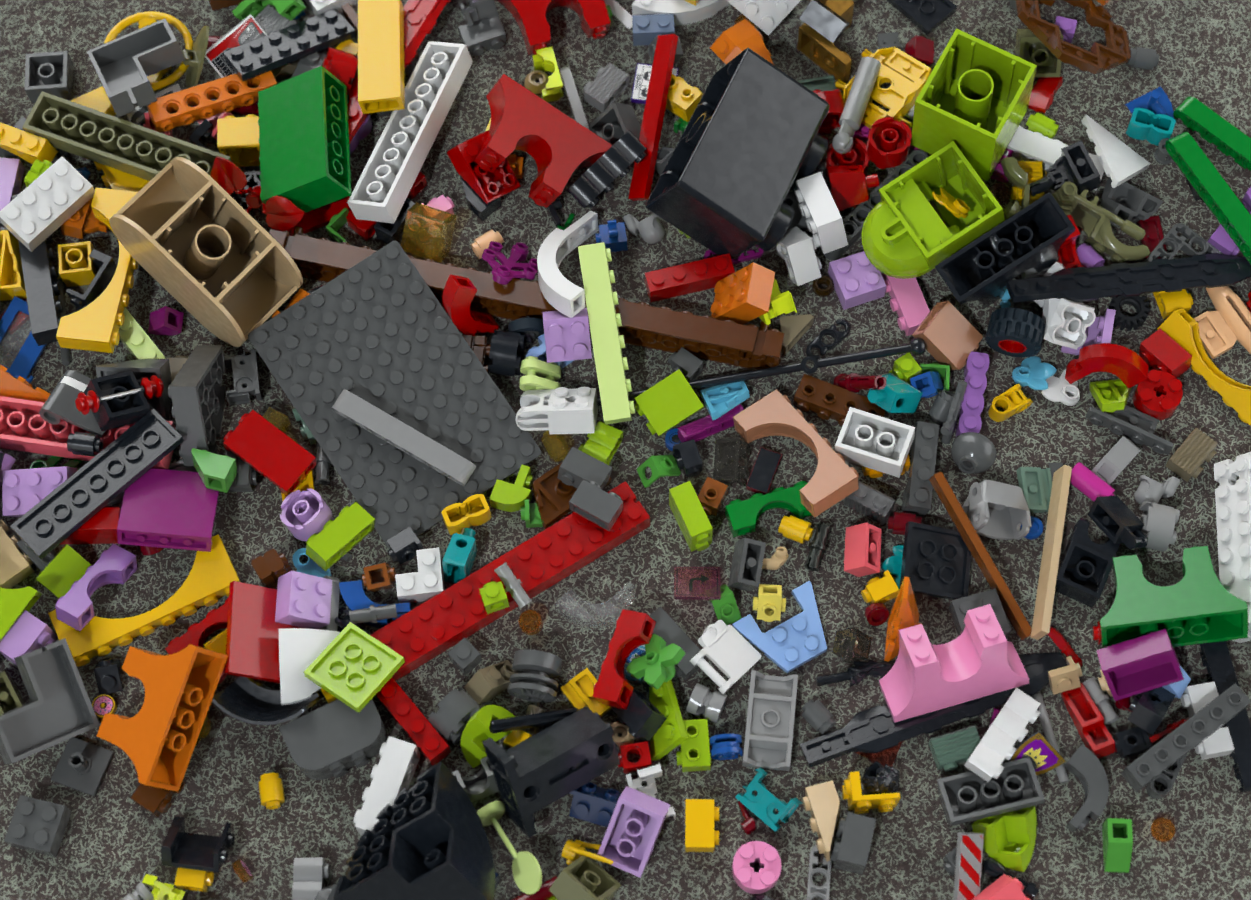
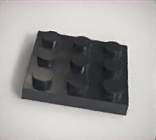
(936, 561)

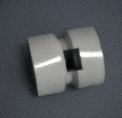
(706, 703)

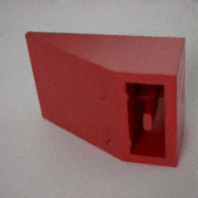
(484, 183)

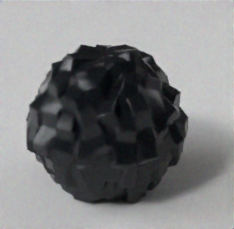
(880, 779)

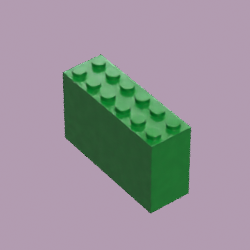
(305, 140)

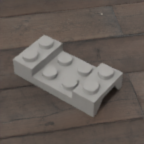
(770, 721)

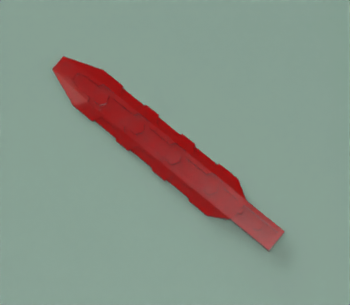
(419, 21)

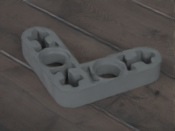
(1179, 243)

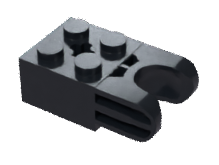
(1084, 566)

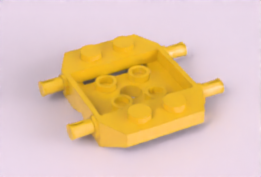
(906, 80)

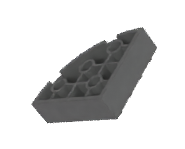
(199, 400)

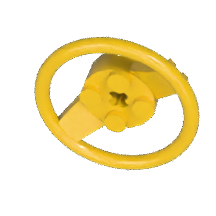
(146, 19)

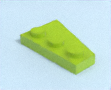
(672, 731)

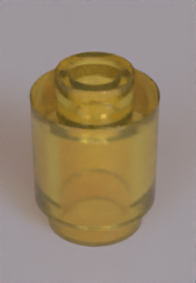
(555, 446)

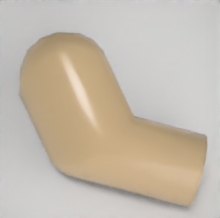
(776, 559)

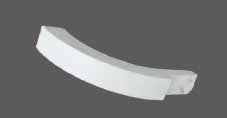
(556, 289)

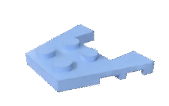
(793, 640)

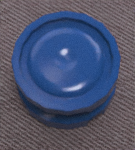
(725, 746)

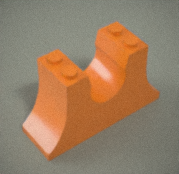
(172, 714)

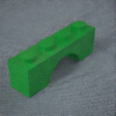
(744, 514)

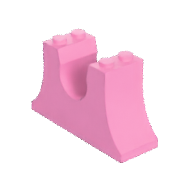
(954, 672)

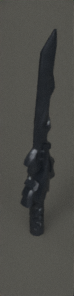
(858, 672)

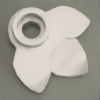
(1059, 390)

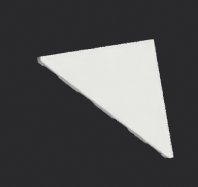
(1119, 160)

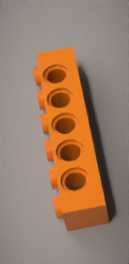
(201, 97)

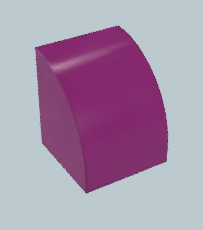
(165, 321)

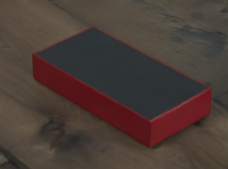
(763, 471)

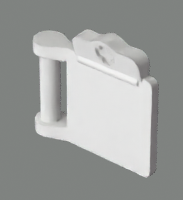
(727, 651)

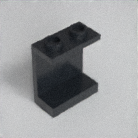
(105, 271)
(195, 850)

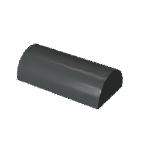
(971, 798)

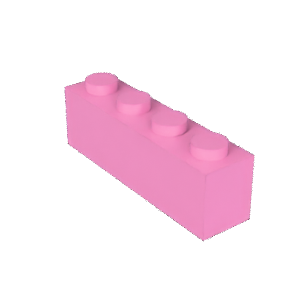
(907, 301)

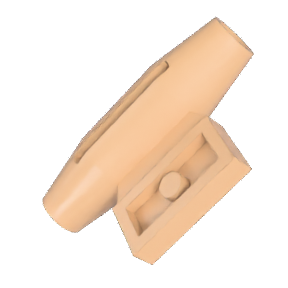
(1226, 325)

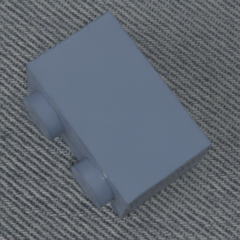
(647, 27)

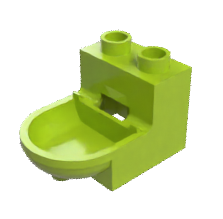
(907, 229)

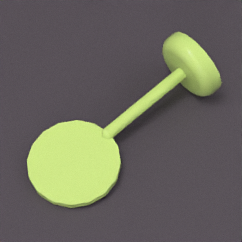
(524, 865)

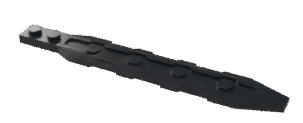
(1133, 279)
(876, 731)

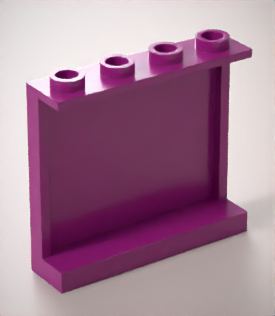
(168, 511)

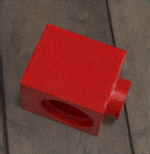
(641, 749)

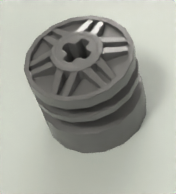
(535, 676)

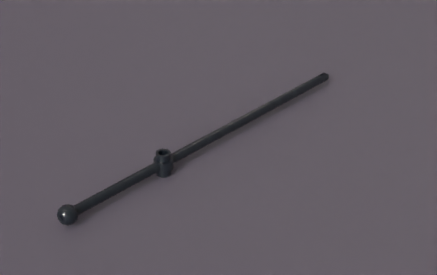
(916, 346)

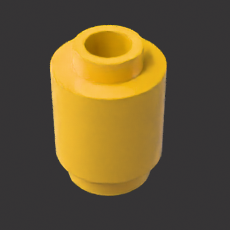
(795, 529)
(271, 791)

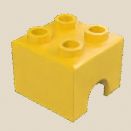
(239, 139)

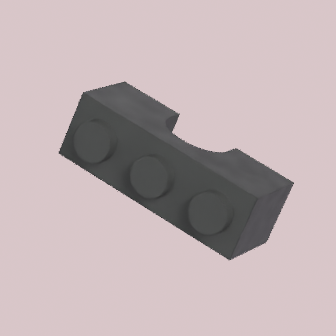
(479, 785)

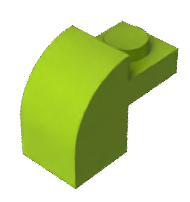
(510, 496)

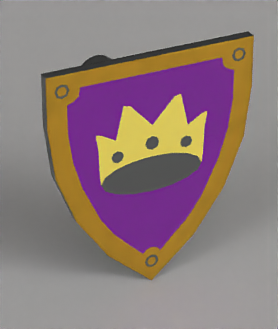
(1041, 752)

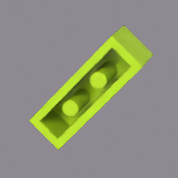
(339, 536)

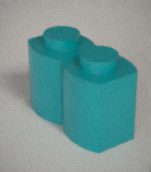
(1150, 127)

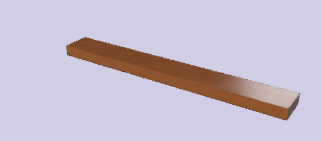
(980, 554)

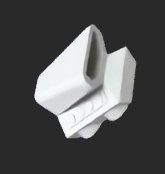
(1066, 322)

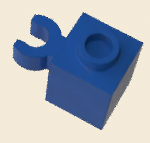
(613, 236)

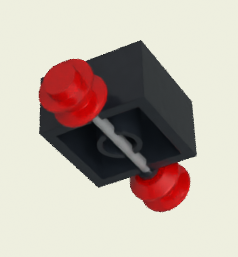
(118, 399)

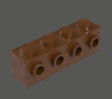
(830, 400)

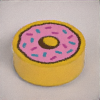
(103, 705)

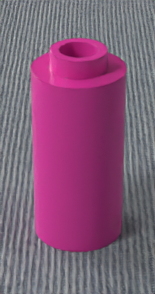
(1089, 483)

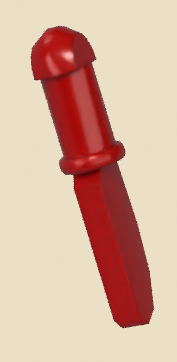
(1063, 645)
(1171, 727)

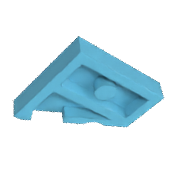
(724, 397)

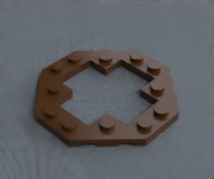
(1100, 58)

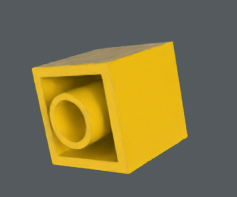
(75, 263)

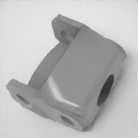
(998, 510)

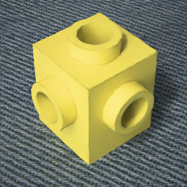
(769, 602)

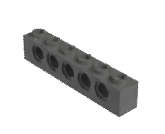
(1185, 737)

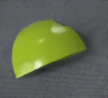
(478, 730)
(1009, 837)

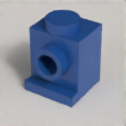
(928, 383)

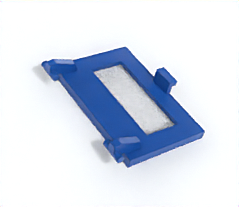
(17, 345)

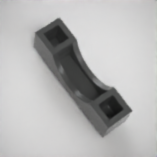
(918, 491)

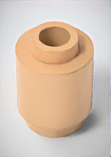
(484, 240)

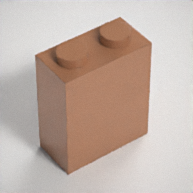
(948, 335)

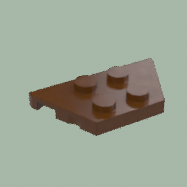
(553, 496)

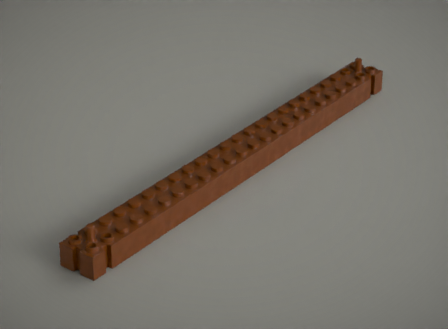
(641, 323)

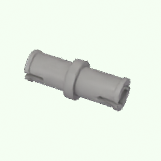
(512, 585)
(1101, 700)

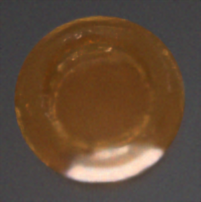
(1162, 830)

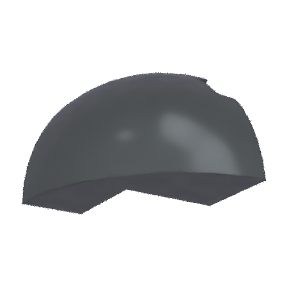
(1129, 202)

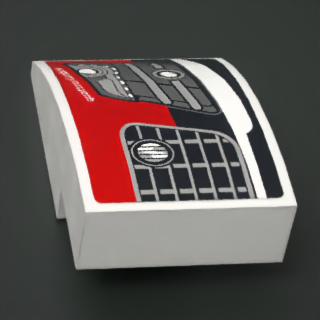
(242, 33)

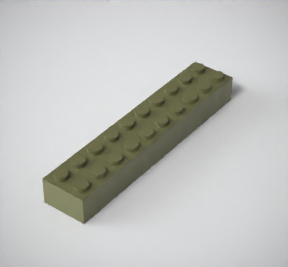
(110, 139)

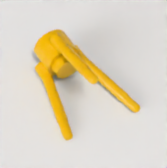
(575, 849)

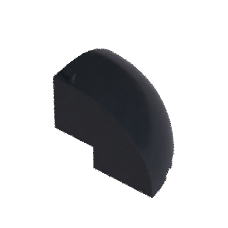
(423, 847)

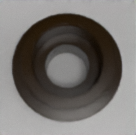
(823, 280)

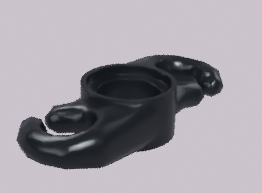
(838, 337)

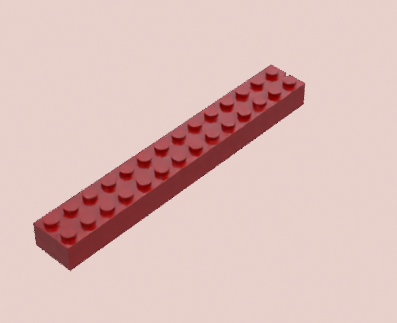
(536, 562)

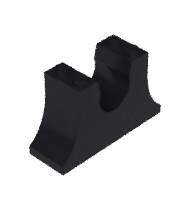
(1009, 249)

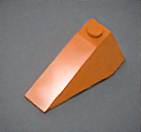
(737, 39)
(19, 388)
(903, 615)

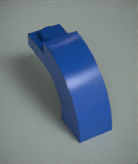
(355, 598)

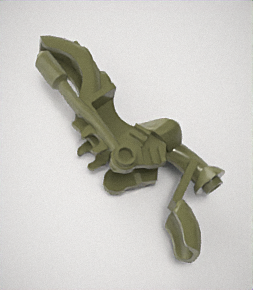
(1086, 215)

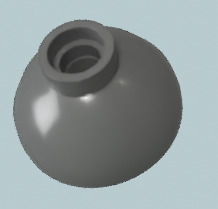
(973, 452)

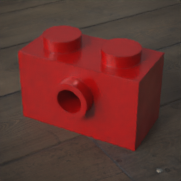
(1165, 354)

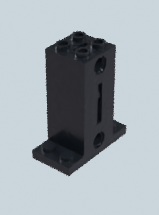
(551, 764)

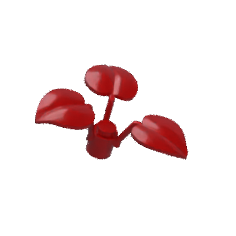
(280, 211)

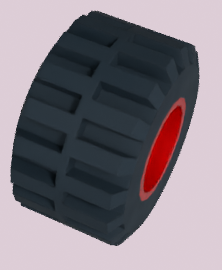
(1015, 332)

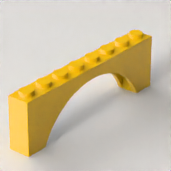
(99, 322)
(204, 586)

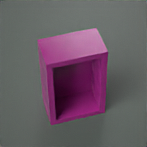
(1140, 665)

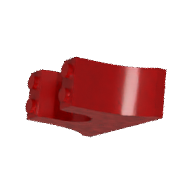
(535, 28)
(534, 126)

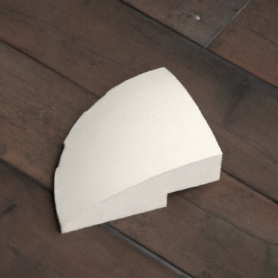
(296, 652)

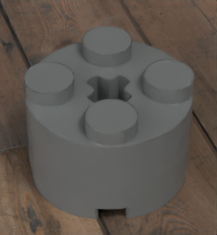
(454, 714)

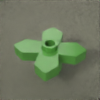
(658, 663)

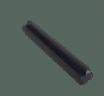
(529, 721)

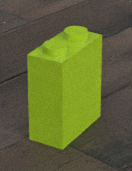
(668, 403)
(690, 516)

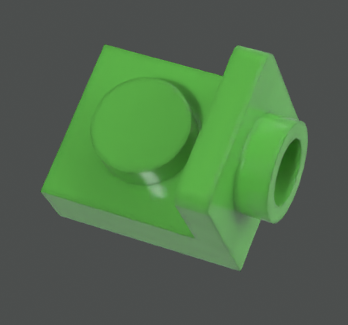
(531, 515)

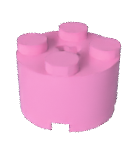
(744, 873)

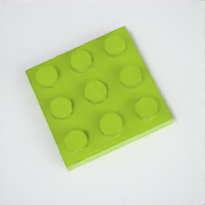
(354, 667)

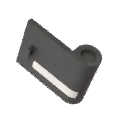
(62, 403)

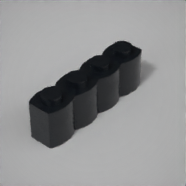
(606, 169)

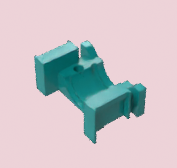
(765, 803)

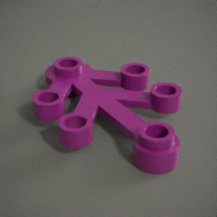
(503, 273)

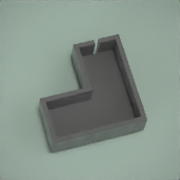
(130, 59)
(57, 704)

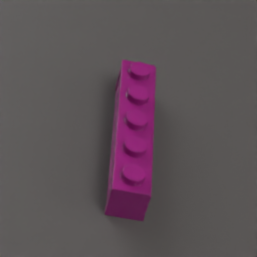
(706, 426)

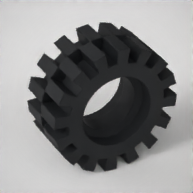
(1129, 322)

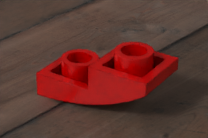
(1043, 93)

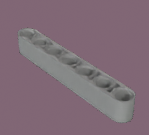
(404, 437)

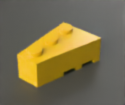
(11, 269)

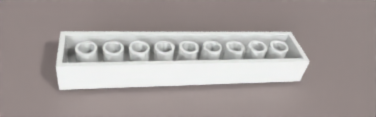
(410, 133)

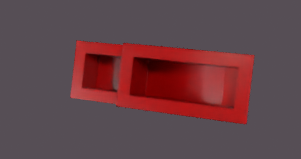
(1088, 721)

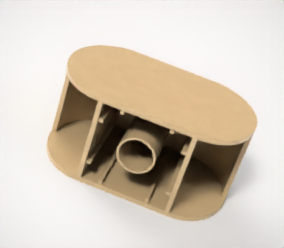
(206, 251)

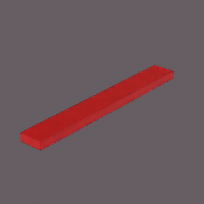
(653, 116)

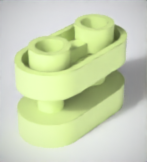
(539, 374)

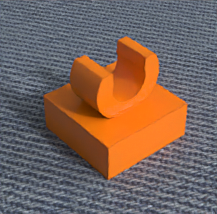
(516, 164)

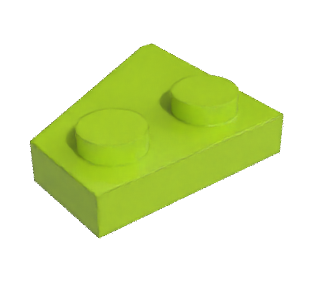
(1110, 394)

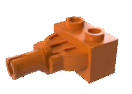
(83, 222)

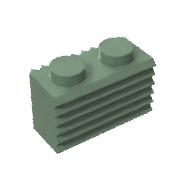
(954, 747)

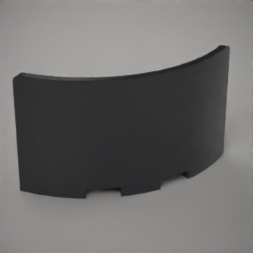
(259, 704)

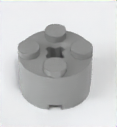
(1159, 525)

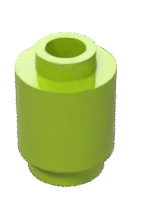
(1042, 124)

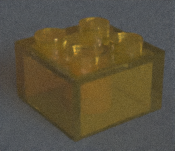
(428, 232)

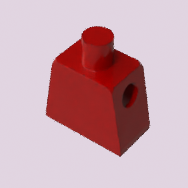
(850, 185)

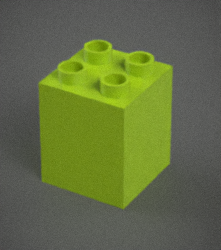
(973, 99)

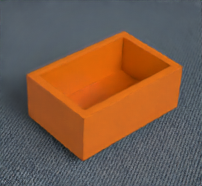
(743, 294)

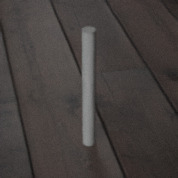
(1049, 735)

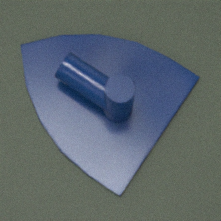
(1155, 101)

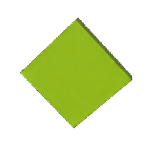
(63, 571)

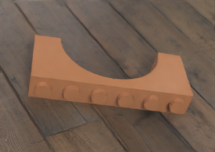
(777, 417)

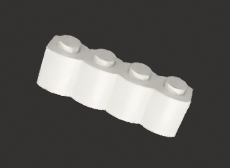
(1002, 735)

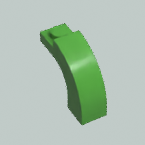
(286, 8)

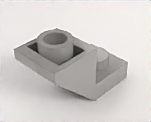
(1116, 460)

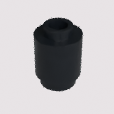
(84, 444)

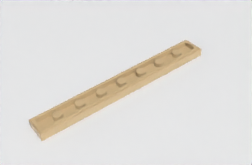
(1051, 553)

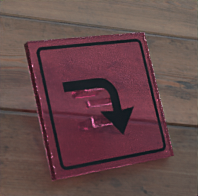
(697, 583)

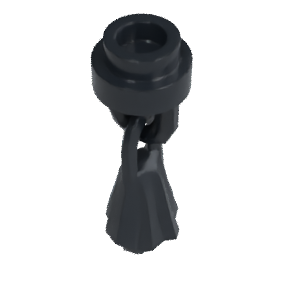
(994, 869)

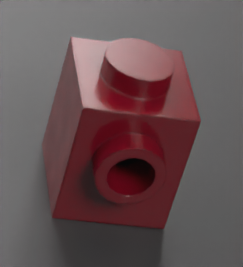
(921, 49)

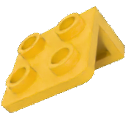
(862, 803)

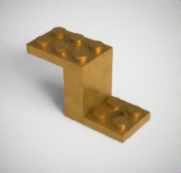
(822, 50)

